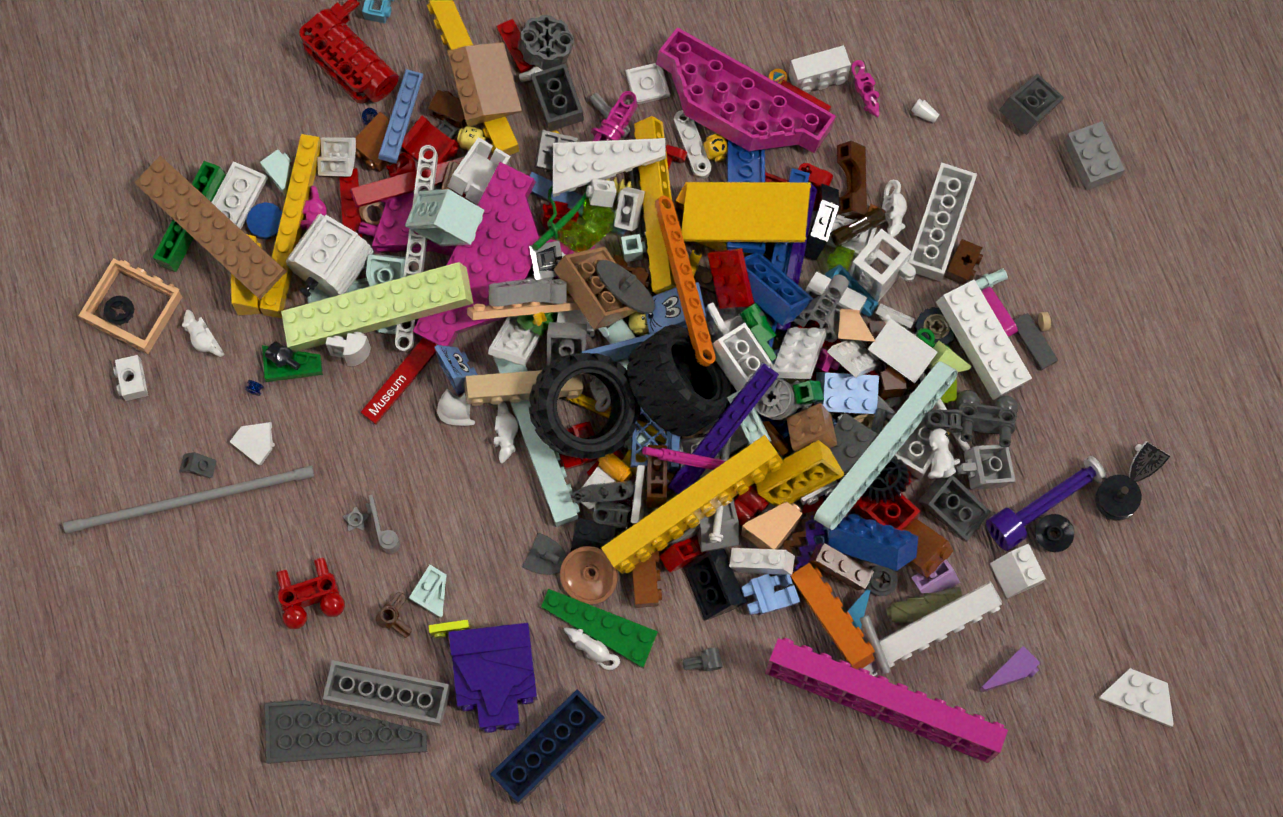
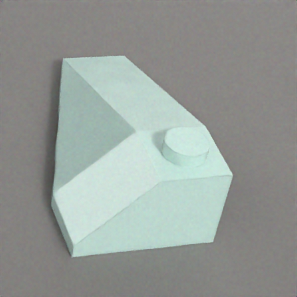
(384, 269)

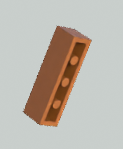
(645, 582)

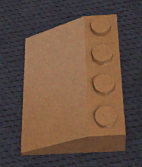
(484, 82)
(587, 289)

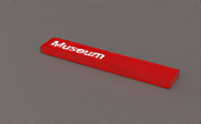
(399, 381)

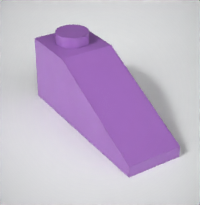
(1014, 670)

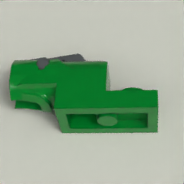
(760, 327)

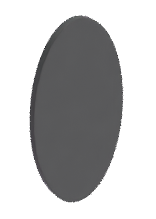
(625, 286)

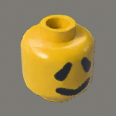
(716, 147)

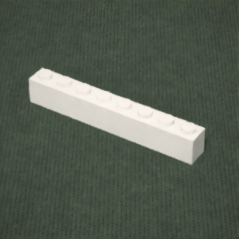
(938, 624)

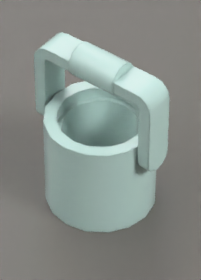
(617, 332)

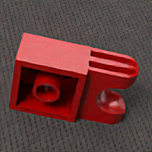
(902, 508)

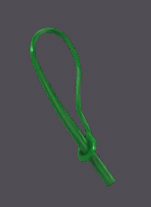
(553, 229)

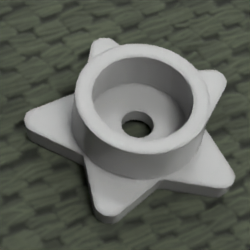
(355, 514)

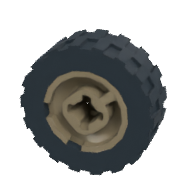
(936, 322)

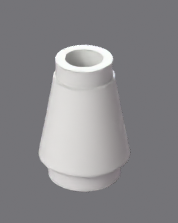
(925, 111)

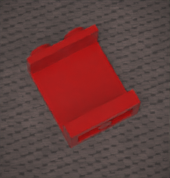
(424, 134)

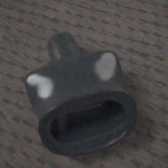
(281, 355)

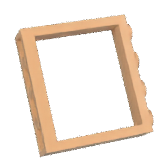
(87, 313)

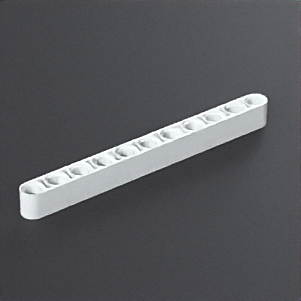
(413, 238)

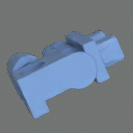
(765, 596)

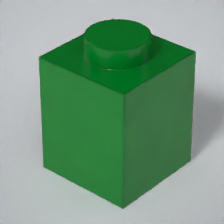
(808, 392)

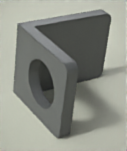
(198, 464)

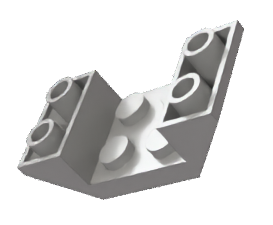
(729, 529)

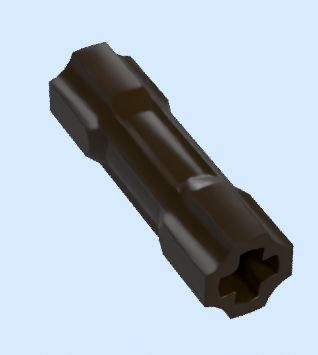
(869, 221)

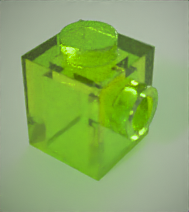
(841, 256)

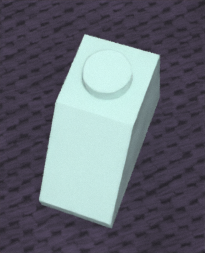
(278, 170)

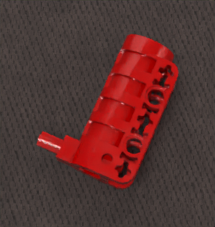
(346, 55)

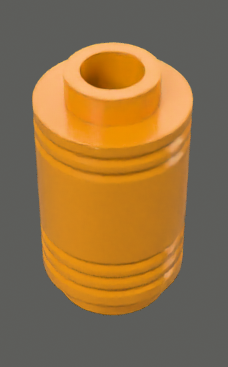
(615, 467)

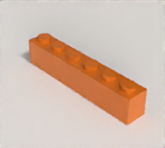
(832, 617)

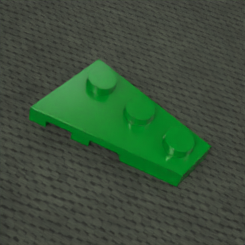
(310, 366)

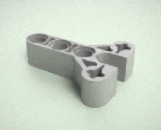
(528, 291)
(824, 308)

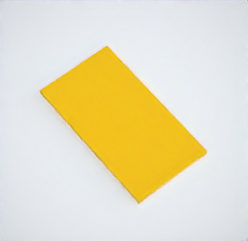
(746, 212)

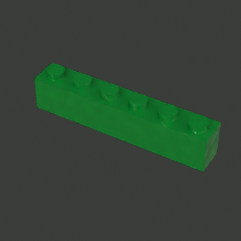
(176, 239)

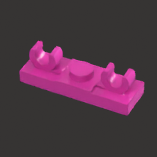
(826, 361)

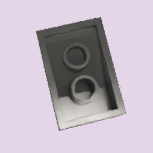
(1031, 103)
(954, 506)

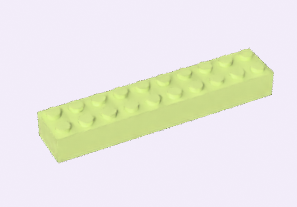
(377, 306)

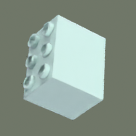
(444, 217)

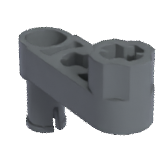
(593, 492)

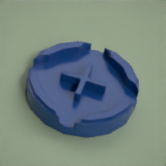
(264, 220)

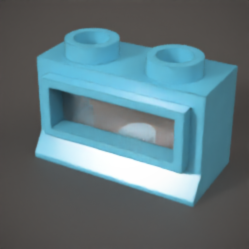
(377, 10)

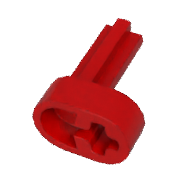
(675, 154)

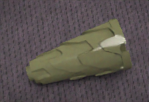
(918, 607)

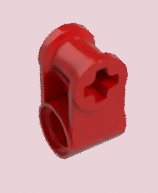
(817, 175)

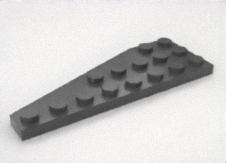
(319, 732)

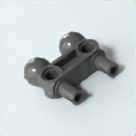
(984, 418)

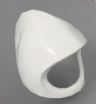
(454, 409)

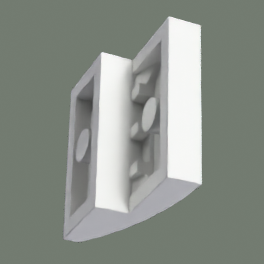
(336, 156)

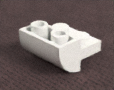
(353, 349)

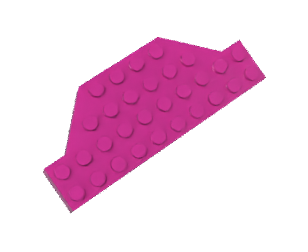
(740, 100)
(494, 256)

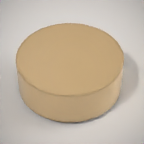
(1044, 321)

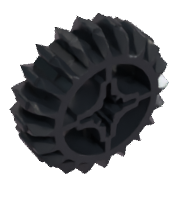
(883, 490)

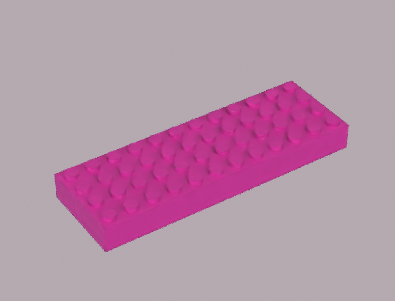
(886, 701)

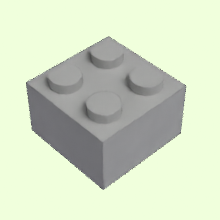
(565, 339)

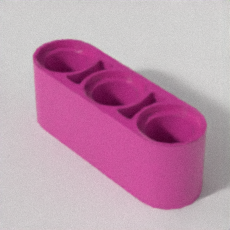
(999, 310)

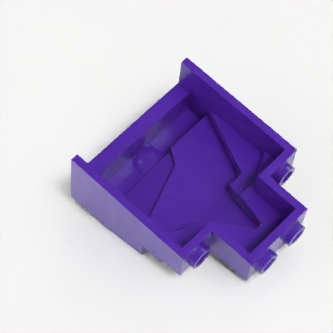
(494, 673)

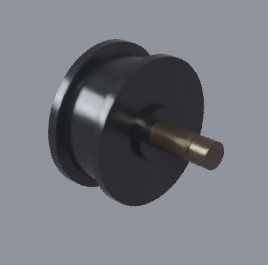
(1118, 497)

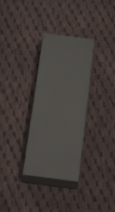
(1035, 342)

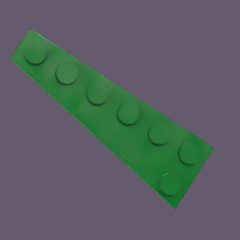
(616, 633)

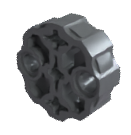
(545, 42)

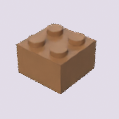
(811, 426)

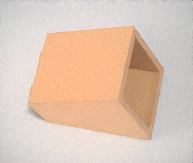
(772, 527)

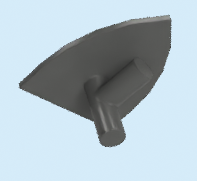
(545, 556)

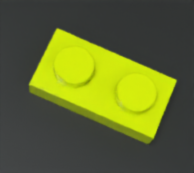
(440, 630)

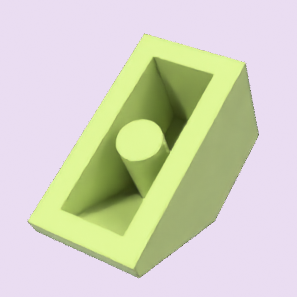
(948, 357)

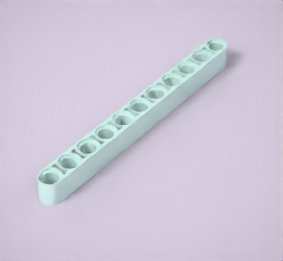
(885, 445)

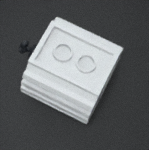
(329, 257)

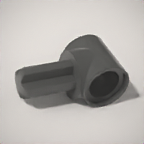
(709, 660)

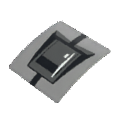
(546, 259)

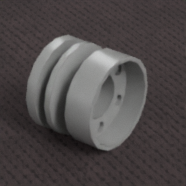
(782, 406)

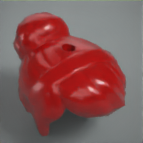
(404, 165)

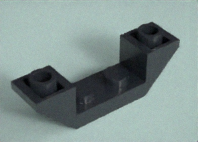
(823, 221)

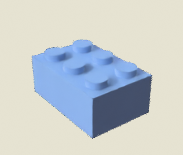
(848, 393)

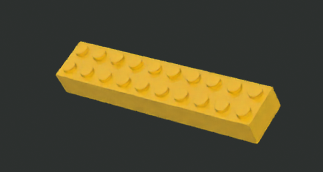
(692, 505)

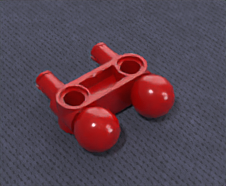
(307, 594)

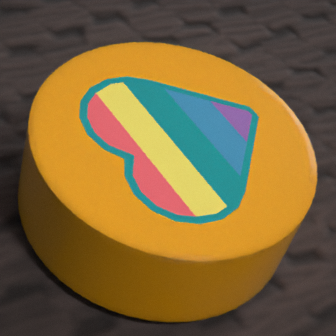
(778, 75)

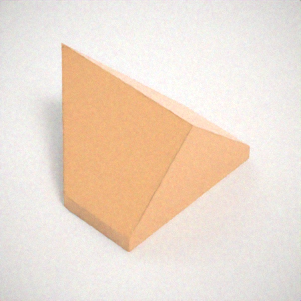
(853, 327)

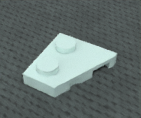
(430, 591)

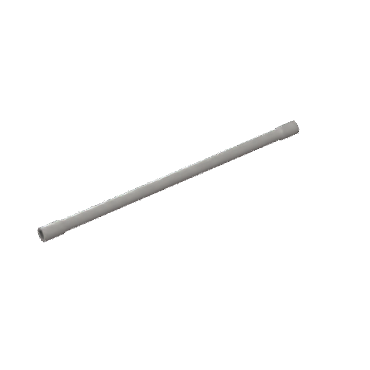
(81, 524)

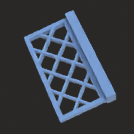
(672, 443)

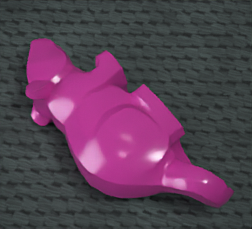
(864, 86)
(312, 208)

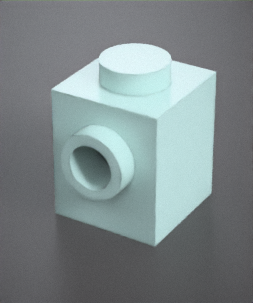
(632, 247)

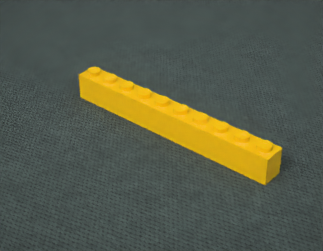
(456, 36)
(655, 183)
(292, 215)

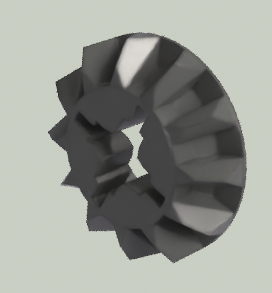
(889, 576)

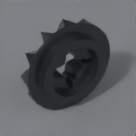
(118, 302)

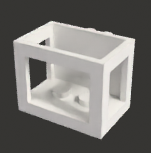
(873, 281)

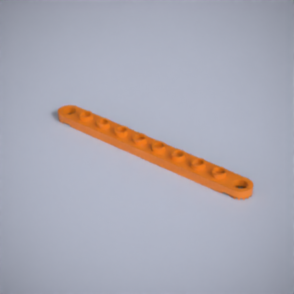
(684, 281)

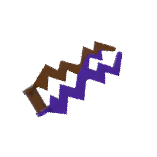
(809, 535)

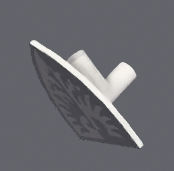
(1147, 461)

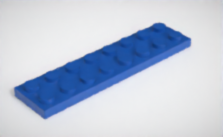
(745, 167)

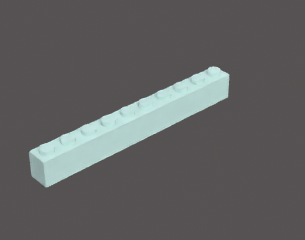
(543, 458)

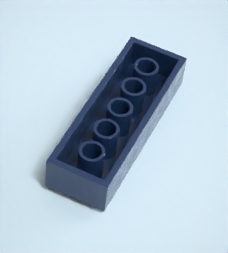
(547, 747)

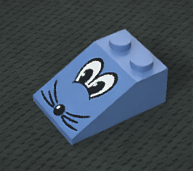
(668, 310)
(454, 366)

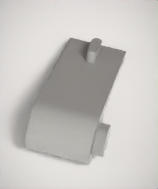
(388, 539)

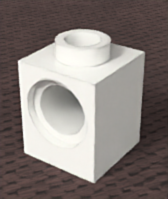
(601, 192)

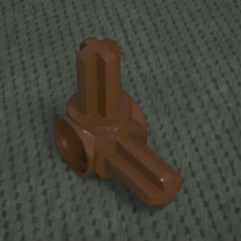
(392, 610)

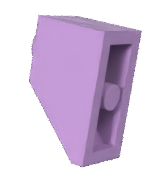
(941, 579)

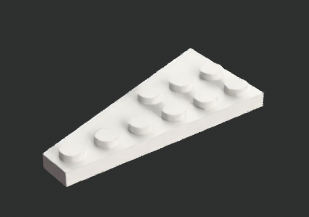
(580, 162)

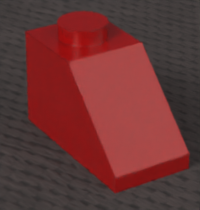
(681, 554)

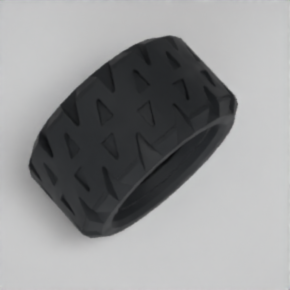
(674, 386)
(544, 414)

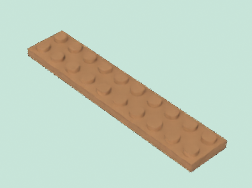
(210, 227)

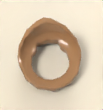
(364, 215)

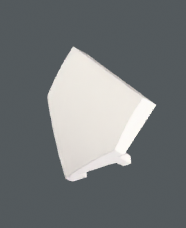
(254, 441)

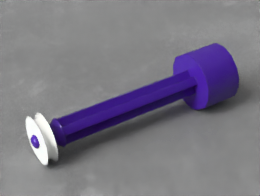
(1009, 529)

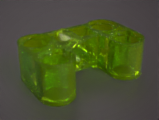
(584, 237)

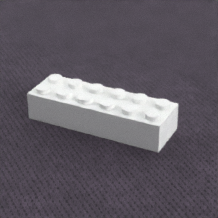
(941, 221)
(983, 339)

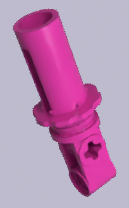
(617, 120)

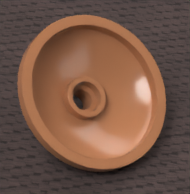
(580, 582)

